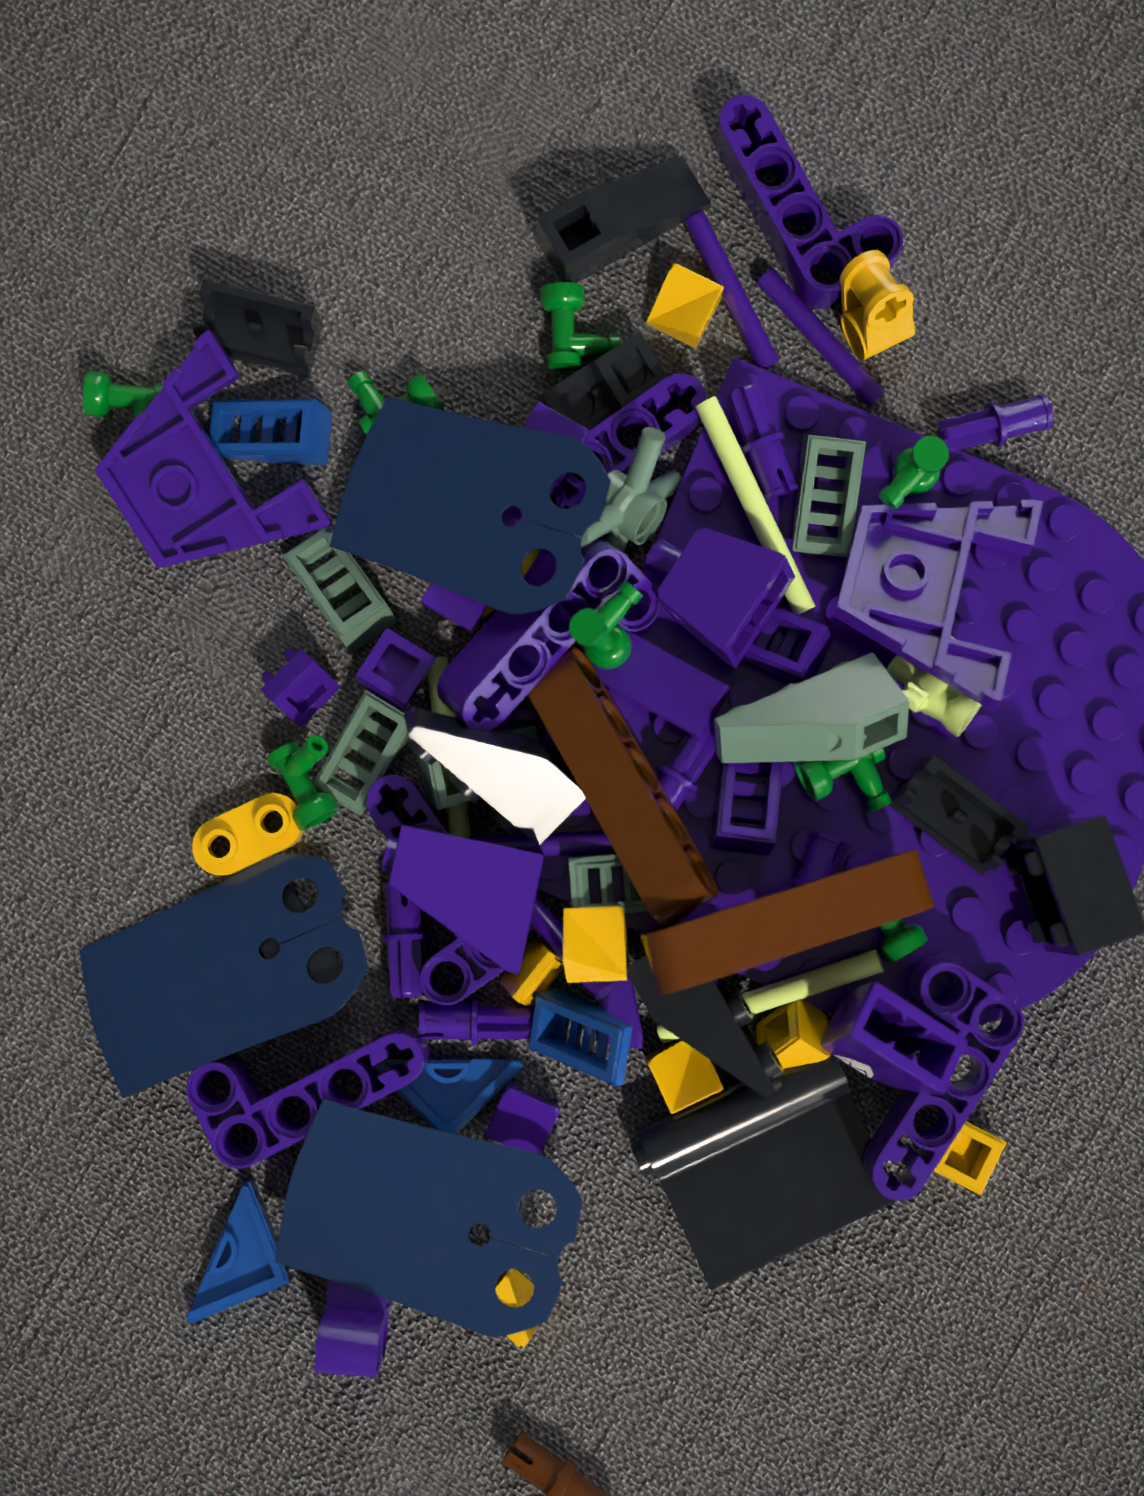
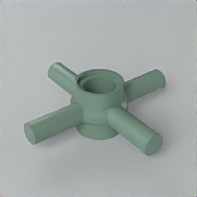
(633, 501)

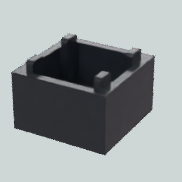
(1075, 886)

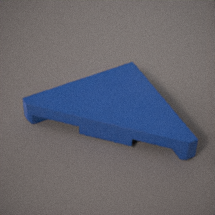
(454, 1089)
(242, 1259)

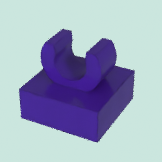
(395, 668)
(299, 686)

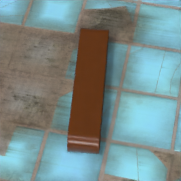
(622, 789)
(787, 922)

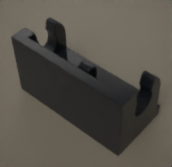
(261, 328)
(958, 815)

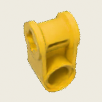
(874, 306)

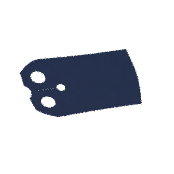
(434, 498)
(194, 978)
(394, 1212)

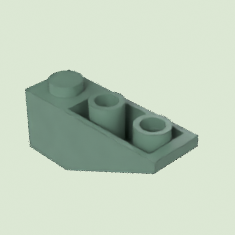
(820, 719)

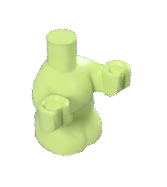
(933, 696)

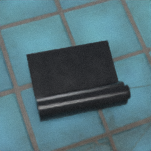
(760, 1171)

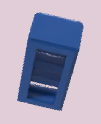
(305, 435)
(551, 1038)

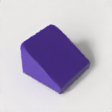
(522, 1119)

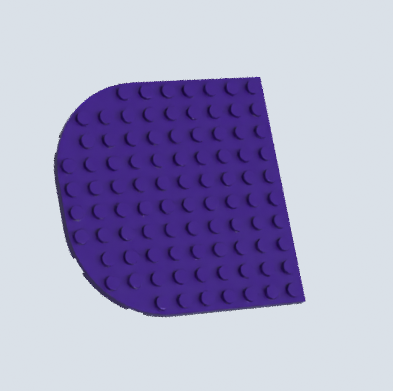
(1050, 753)

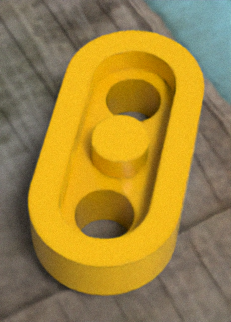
(247, 835)

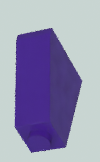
(469, 887)

